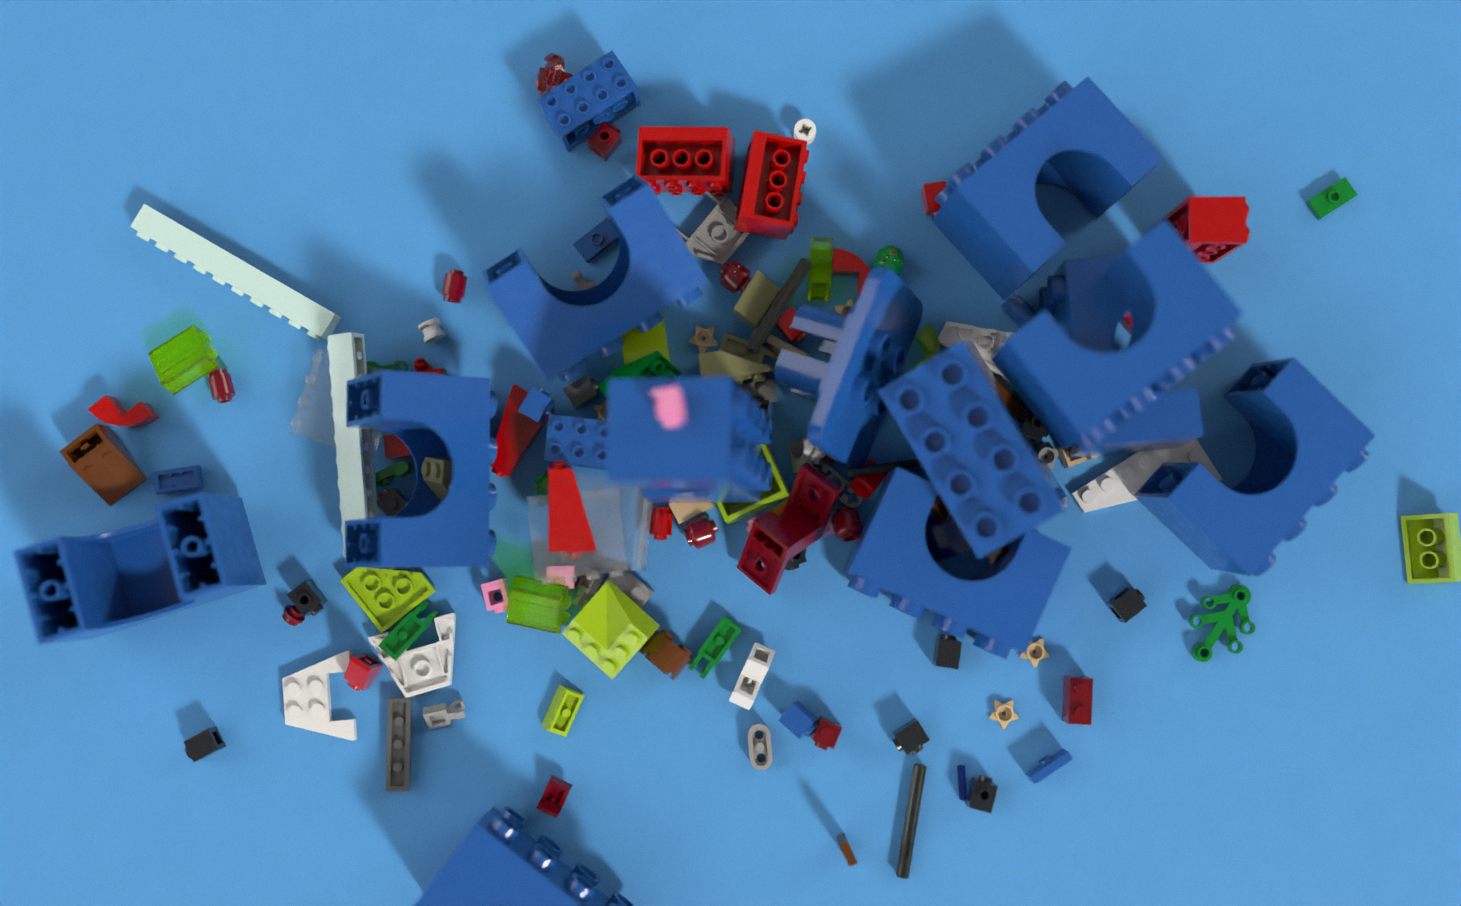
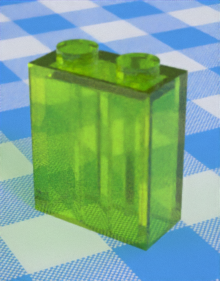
(184, 359)
(538, 605)

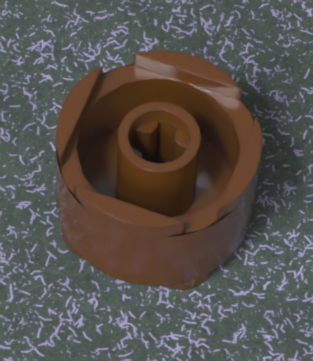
(665, 654)

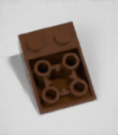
(103, 463)

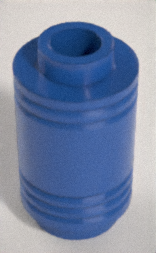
(1019, 310)

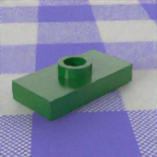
(1331, 198)

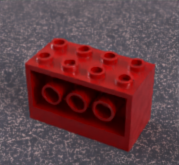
(686, 159)
(771, 185)
(1211, 225)

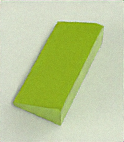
(562, 710)

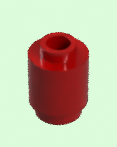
(661, 523)

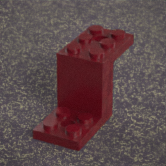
(788, 528)

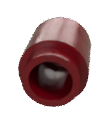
(454, 286)
(221, 385)

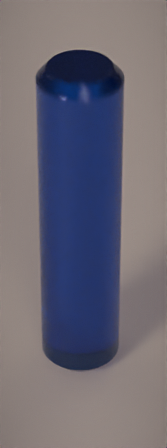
(962, 782)

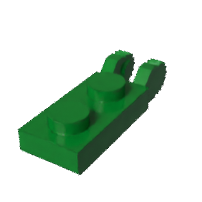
(385, 476)
(407, 632)
(716, 644)

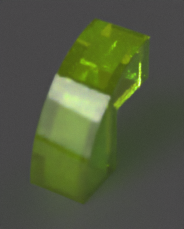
(820, 273)
(929, 343)

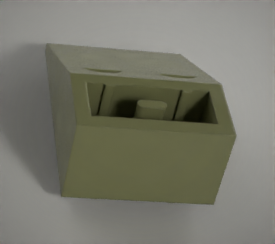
(728, 365)

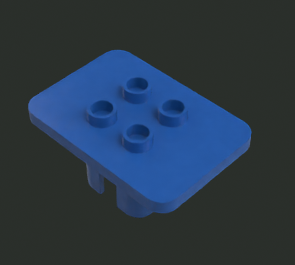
(866, 356)

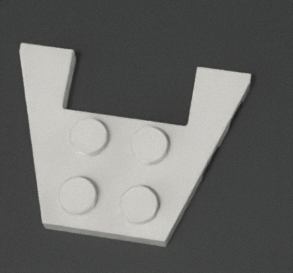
(426, 666)
(309, 699)

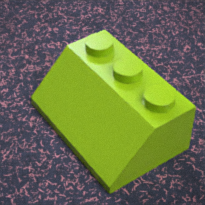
(1432, 548)

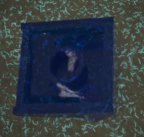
(945, 538)

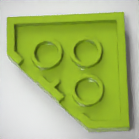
(387, 593)

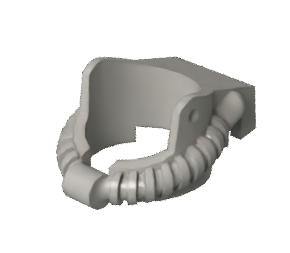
(804, 452)

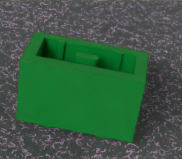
(650, 366)

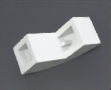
(752, 676)

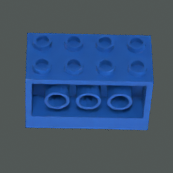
(587, 99)
(577, 442)

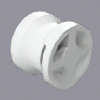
(802, 134)
(431, 330)

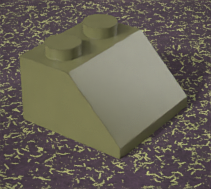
(756, 300)
(437, 474)

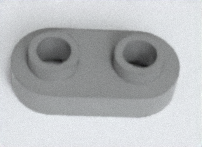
(760, 745)

